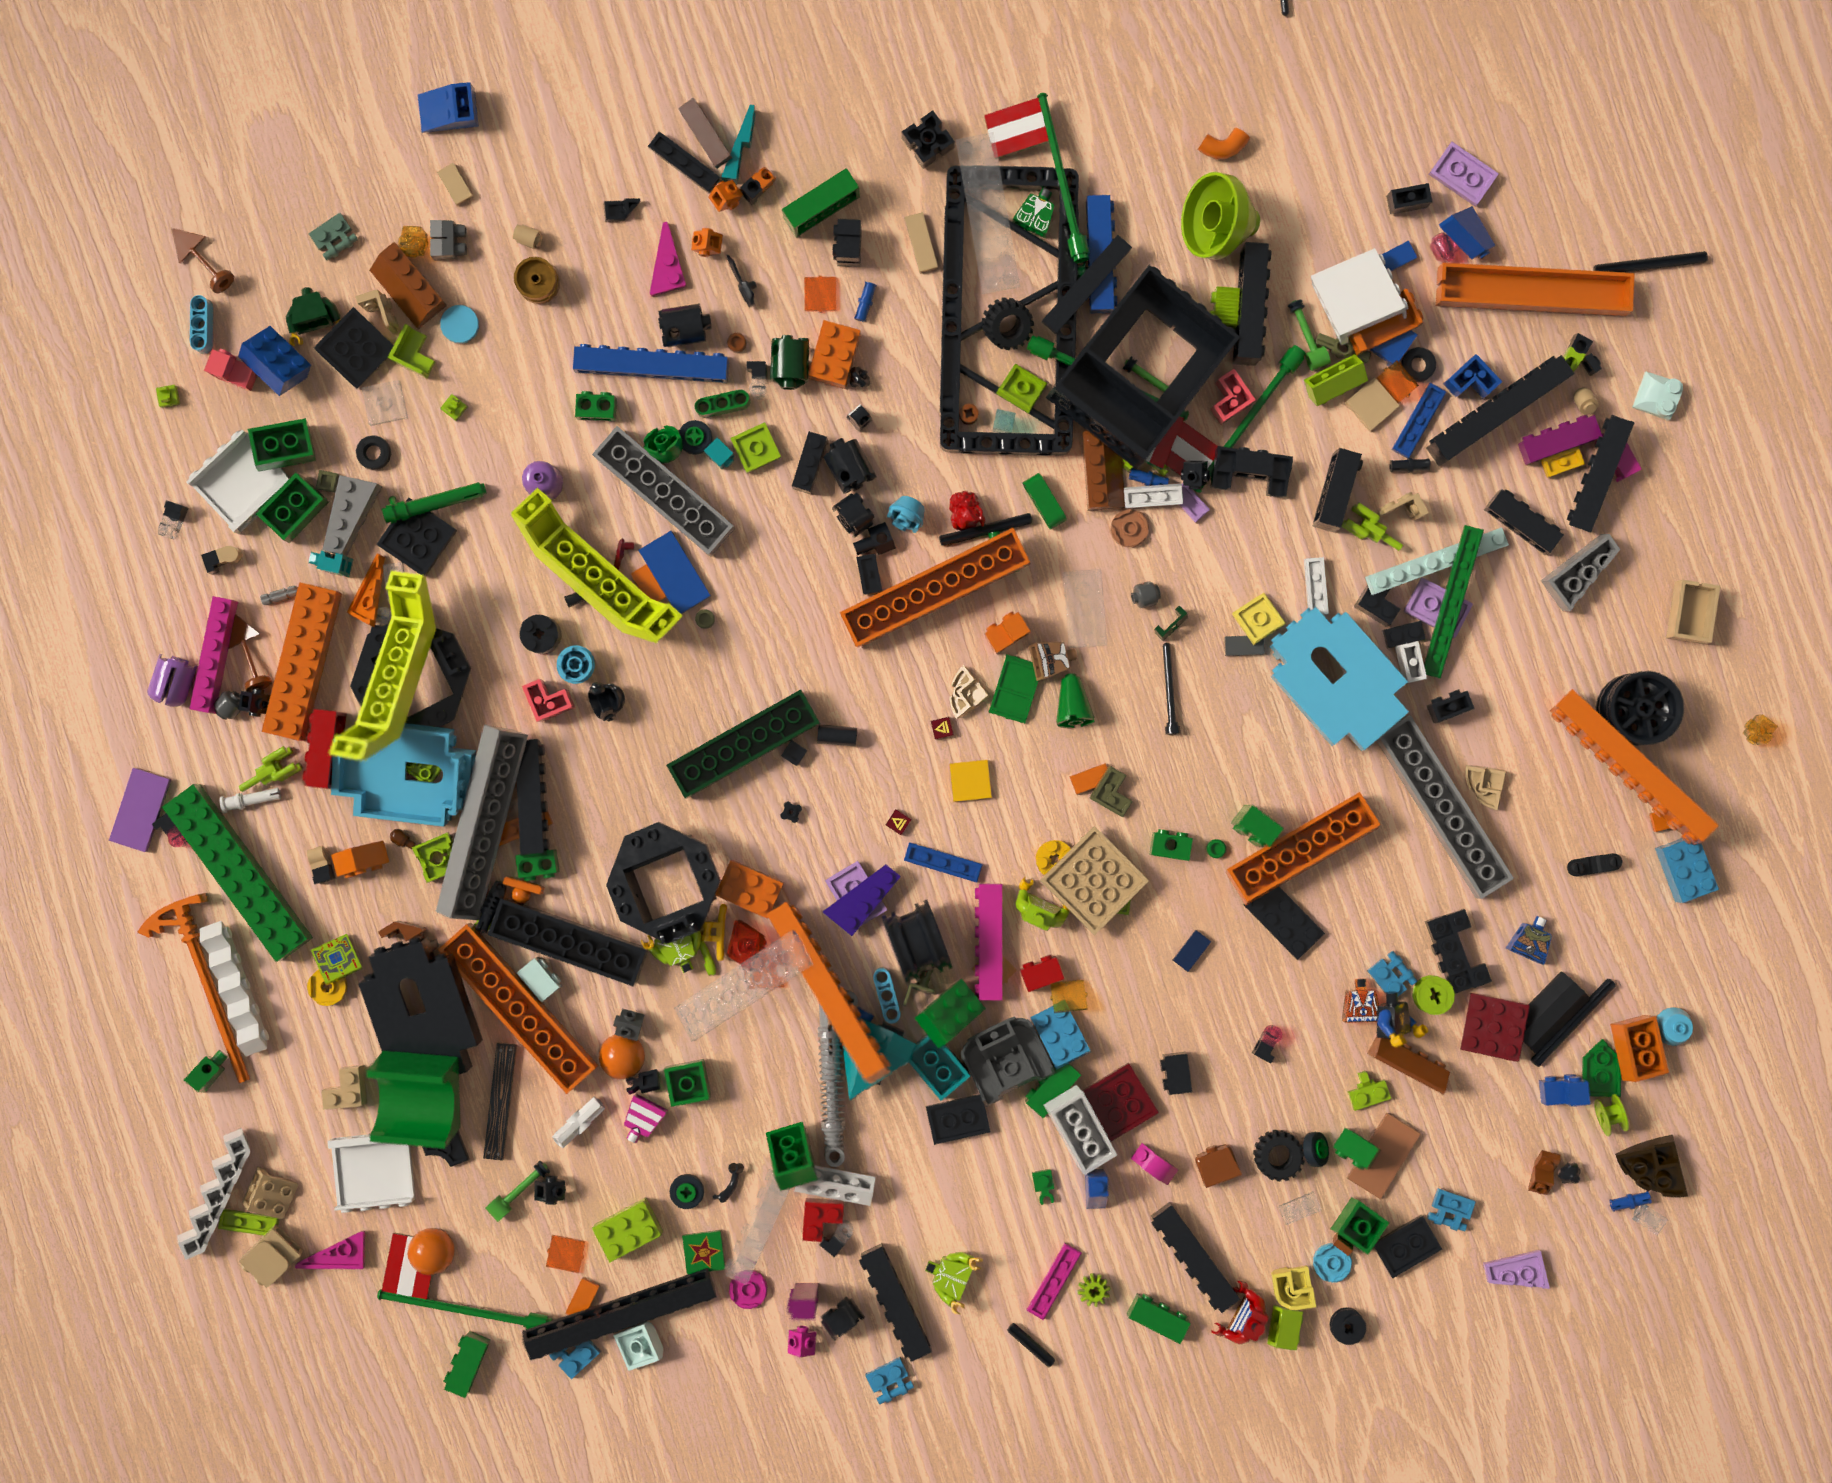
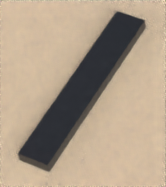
(1086, 284)

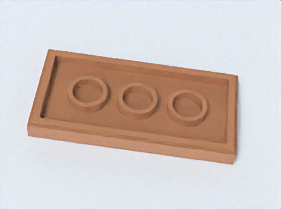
(1395, 1142)

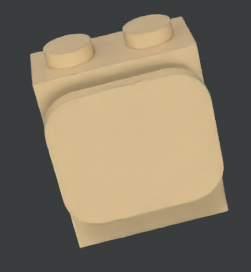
(270, 1256)

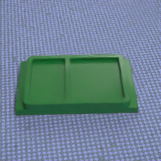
(1014, 689)

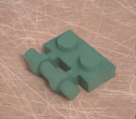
(329, 233)

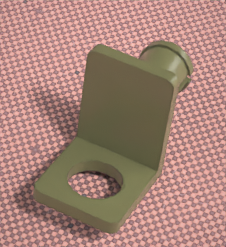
(921, 985)

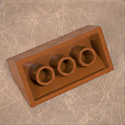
(406, 285)
(1102, 475)
(1412, 1064)

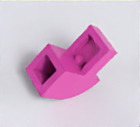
(1154, 1164)

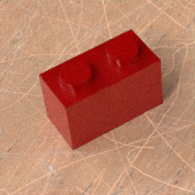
(1041, 973)

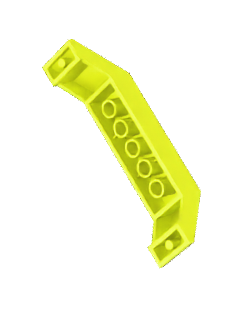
(590, 572)
(395, 671)

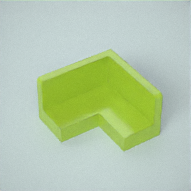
(407, 349)

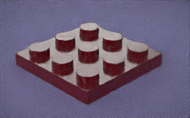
(1495, 1027)
(1120, 1102)

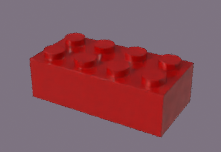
(320, 739)

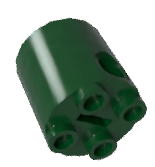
(789, 361)

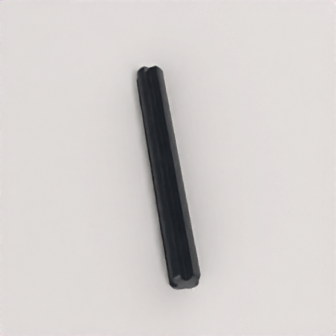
(979, 531)

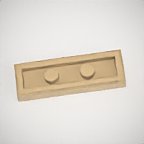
(921, 242)

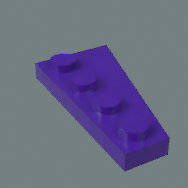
(857, 904)

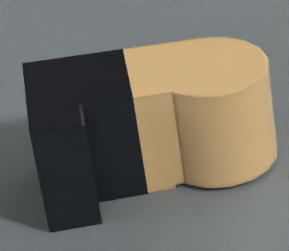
(221, 557)
(320, 865)

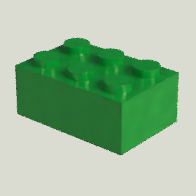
(281, 444)
(292, 507)
(1256, 825)
(950, 1013)
(791, 1156)

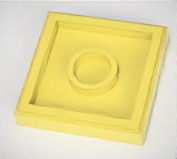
(1258, 618)

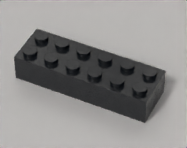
(1252, 297)

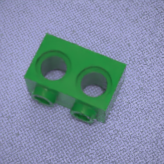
(594, 412)
(537, 863)

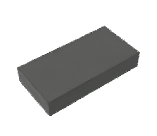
(1242, 646)

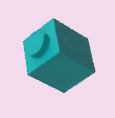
(720, 454)

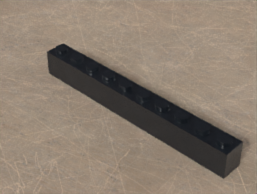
(618, 1314)

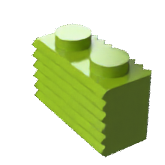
(1226, 305)

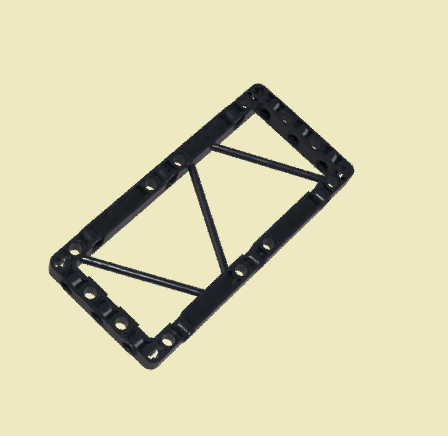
(951, 314)

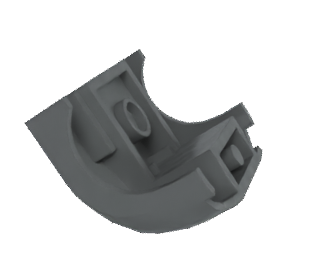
(1005, 1058)

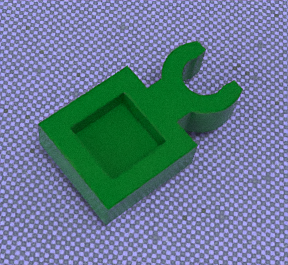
(1043, 1182)

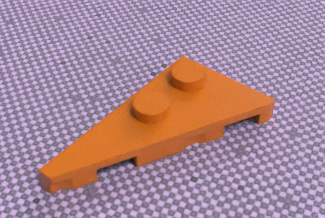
(367, 597)

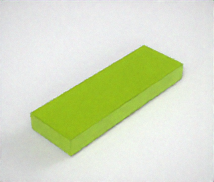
(246, 1222)

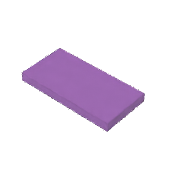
(139, 809)

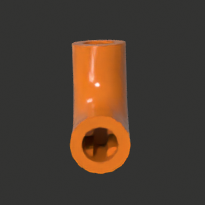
(1224, 148)

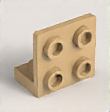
(375, 301)
(1414, 504)
(269, 1194)

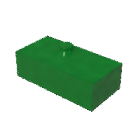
(821, 202)

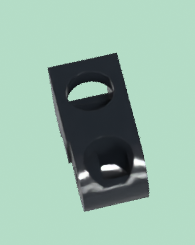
(859, 417)

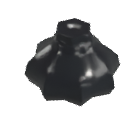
(859, 377)
(1570, 1173)

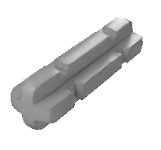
(278, 595)

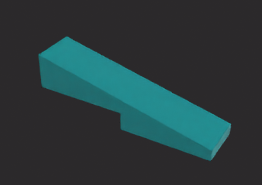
(744, 139)

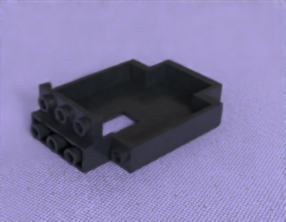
(449, 1021)

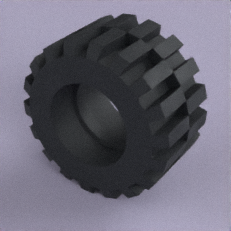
(1017, 334)
(1283, 1171)

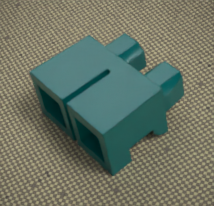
(332, 564)

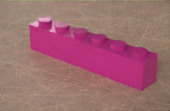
(213, 654)
(990, 941)

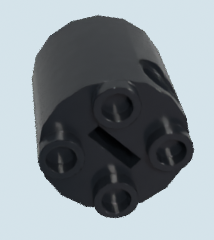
(683, 325)
(849, 465)

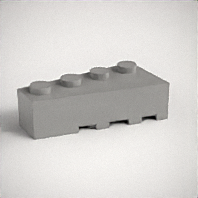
(348, 513)
(1576, 574)

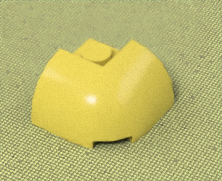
(1293, 1287)

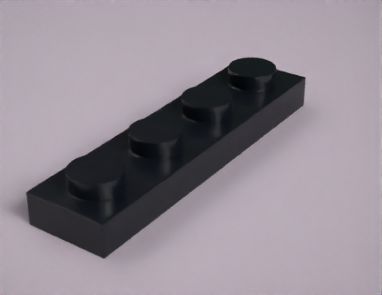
(684, 162)

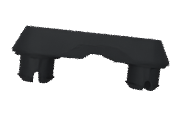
(1594, 864)

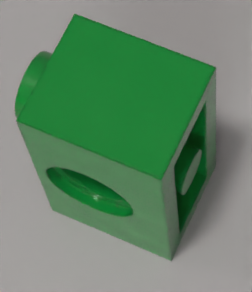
(1181, 851)

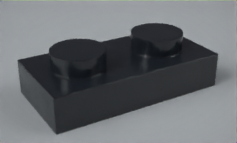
(869, 574)
(1404, 634)

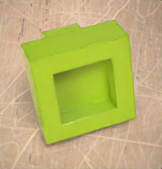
(167, 396)
(453, 407)

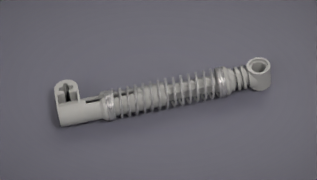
(831, 1071)

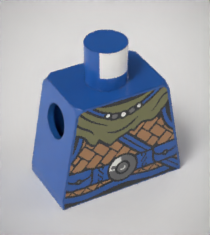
(1531, 941)

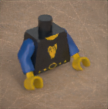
(1395, 1021)

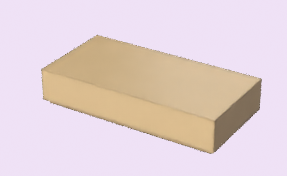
(455, 184)

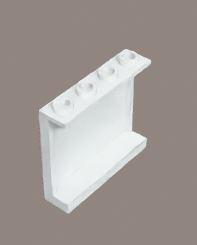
(1358, 294)
(234, 484)
(371, 1173)

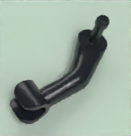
(735, 1169)

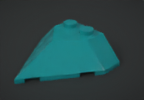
(893, 1046)

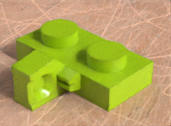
(1368, 1092)

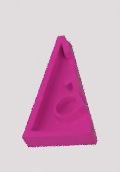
(667, 269)
(342, 1255)

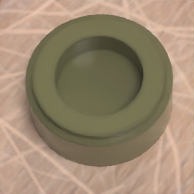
(705, 619)

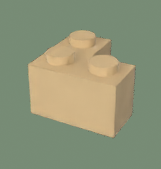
(349, 1093)

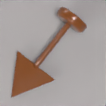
(185, 244)
(240, 633)

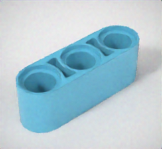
(206, 332)
(886, 1004)

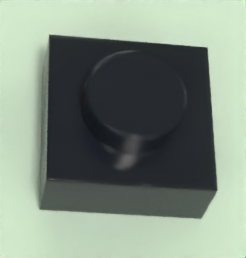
(1591, 364)
(794, 753)

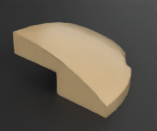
(967, 693)
(1486, 784)

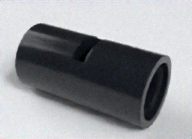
(837, 735)

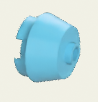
(907, 514)
(575, 664)
(1674, 1026)

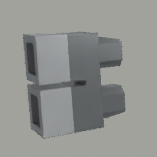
(444, 239)

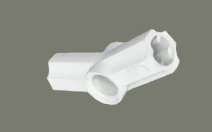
(578, 1122)

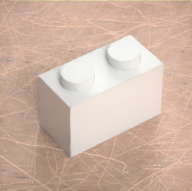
(1411, 662)

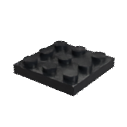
(354, 348)
(417, 540)

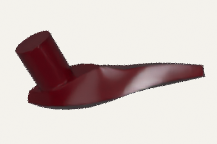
(620, 551)

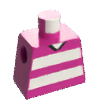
(642, 1117)

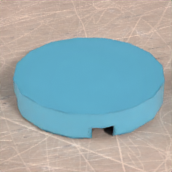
(459, 324)
(1331, 1263)

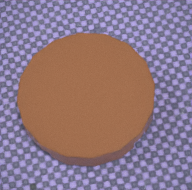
(1129, 528)

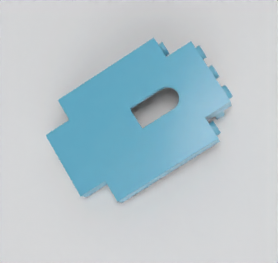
(1357, 703)
(381, 781)

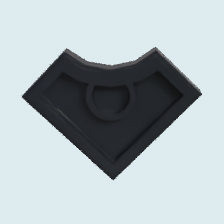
(454, 1153)

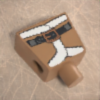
(1050, 658)

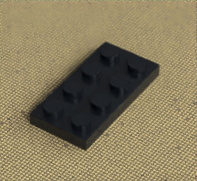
(1286, 921)

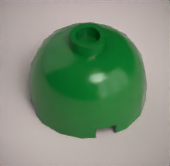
(664, 444)

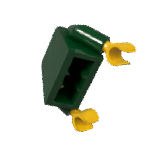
(310, 314)

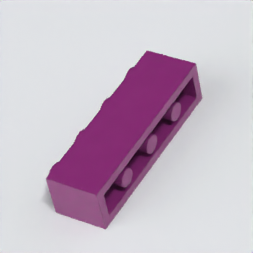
(1560, 439)
(803, 1301)

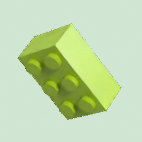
(627, 1230)

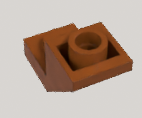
(407, 930)
(1543, 1172)

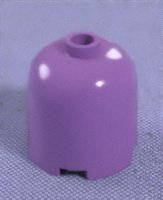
(550, 481)

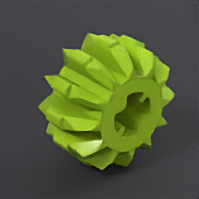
(1096, 1296)

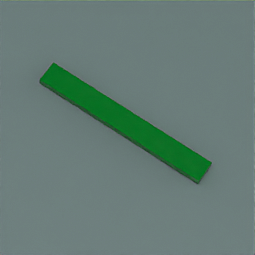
(1452, 600)

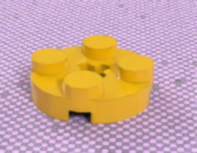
(1046, 850)
(319, 994)

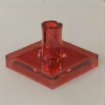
(745, 942)

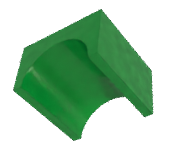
(416, 1099)

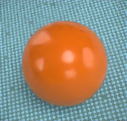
(621, 1057)
(431, 1251)

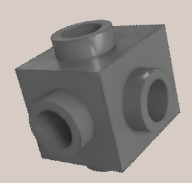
(628, 1024)

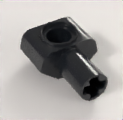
(871, 543)

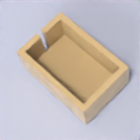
(1693, 611)

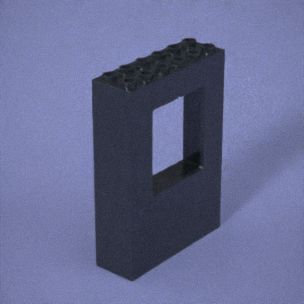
(1114, 406)

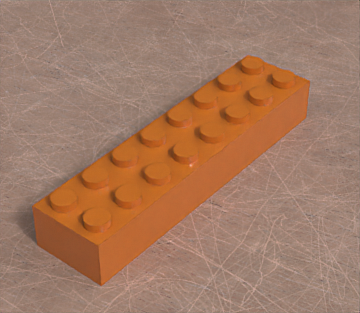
(302, 662)
(1302, 848)

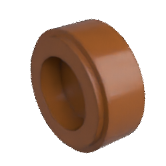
(736, 342)

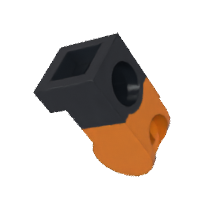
(757, 185)

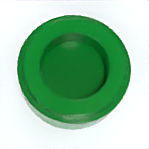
(1216, 848)

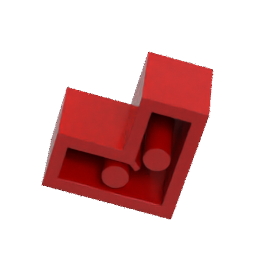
(820, 1212)

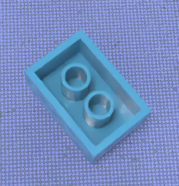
(1686, 870)

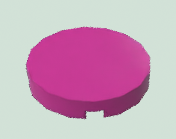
(749, 1295)

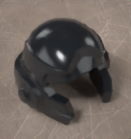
(606, 700)

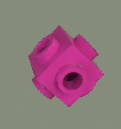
(801, 1342)

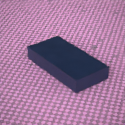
(1191, 950)

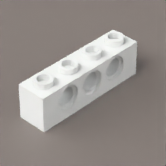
(840, 1186)

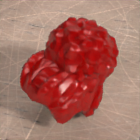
(965, 510)

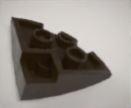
(1654, 1166)

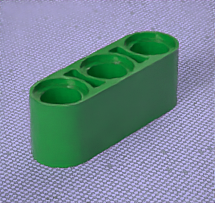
(713, 400)
(1044, 501)

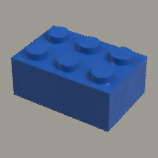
(274, 360)

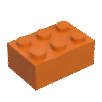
(834, 354)
(749, 888)
(1639, 1048)

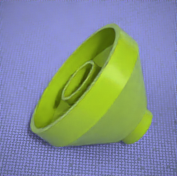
(1217, 216)

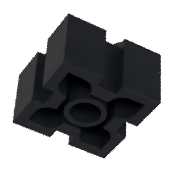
(929, 127)
(848, 246)

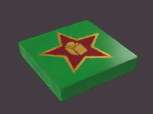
(703, 1251)

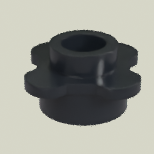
(795, 808)

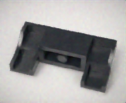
(1252, 465)
(1451, 953)

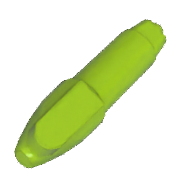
(709, 962)

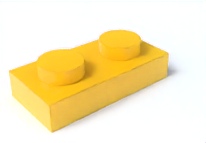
(1562, 462)

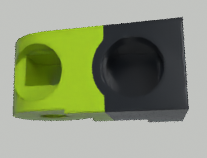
(1577, 350)

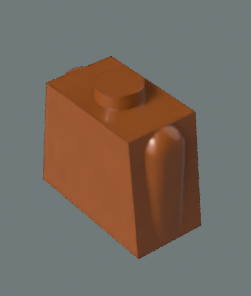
(1217, 1165)

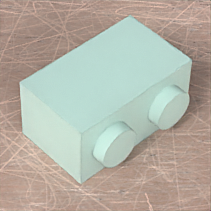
(539, 978)

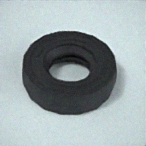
(1422, 353)
(362, 448)

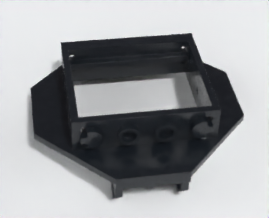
(450, 659)
(645, 848)

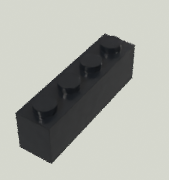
(1524, 522)

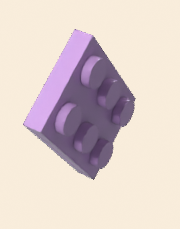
(1463, 174)
(1426, 603)
(848, 879)

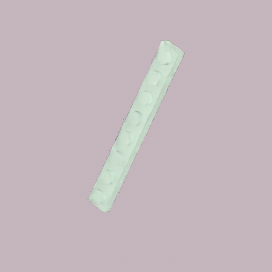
(1430, 563)

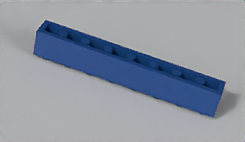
(651, 364)

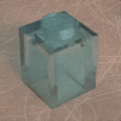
(1003, 421)

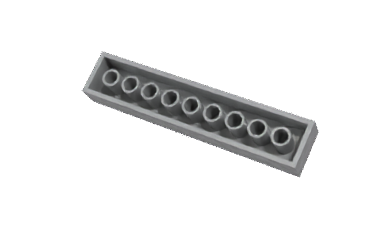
(1444, 808)
(481, 823)

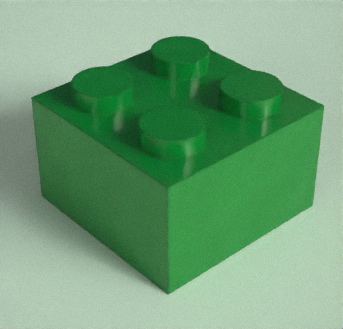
(687, 1082)
(1356, 1148)
(1360, 1225)

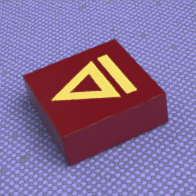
(942, 728)
(898, 822)

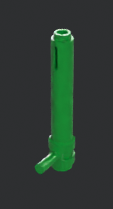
(405, 510)

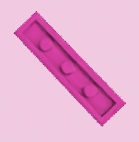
(1053, 1281)

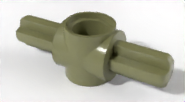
(1333, 345)

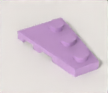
(1521, 1269)

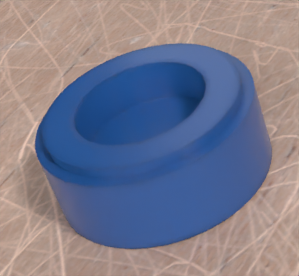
(866, 1015)

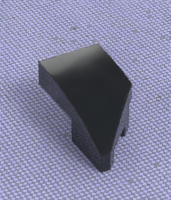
(619, 210)

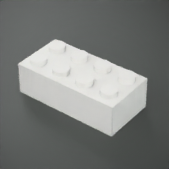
(1080, 1130)

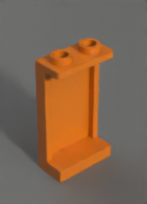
(1388, 329)

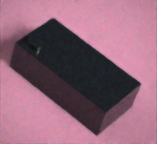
(1337, 489)

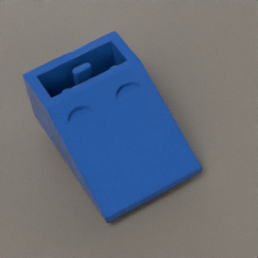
(448, 108)

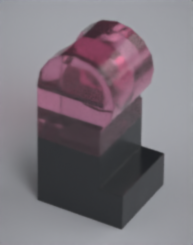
(175, 837)
(1266, 1043)

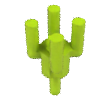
(1369, 527)
(272, 769)

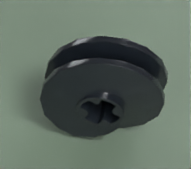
(1354, 1333)

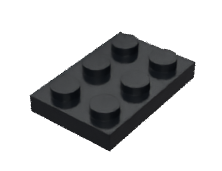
(957, 1119)
(1407, 1246)

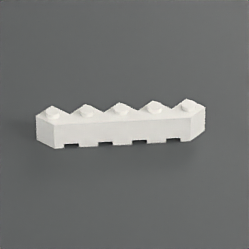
(234, 988)
(215, 1194)

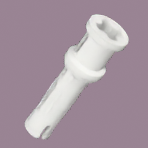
(241, 801)

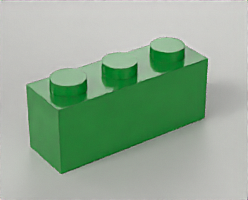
(1051, 1088)
(1159, 1317)
(466, 1364)

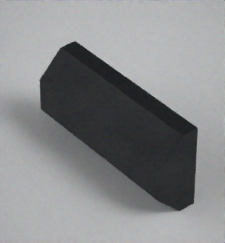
(1552, 1010)

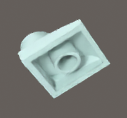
(1658, 395)
(639, 1345)

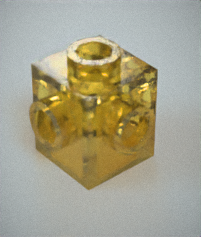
(413, 241)
(1759, 730)

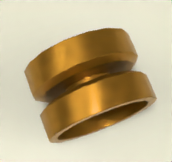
(525, 280)

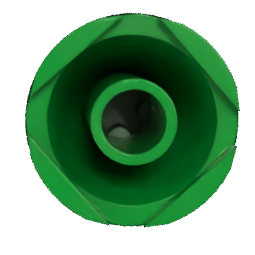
(1073, 704)

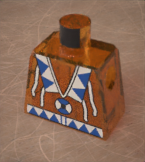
(1360, 1004)

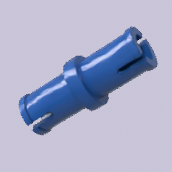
(865, 301)
(1147, 478)
(1630, 1201)

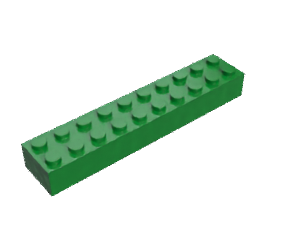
(237, 872)

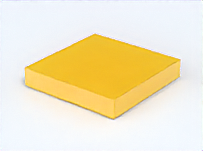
(970, 780)

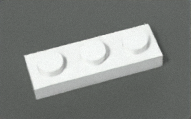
(1153, 495)
(1316, 584)

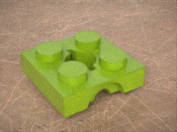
(425, 852)

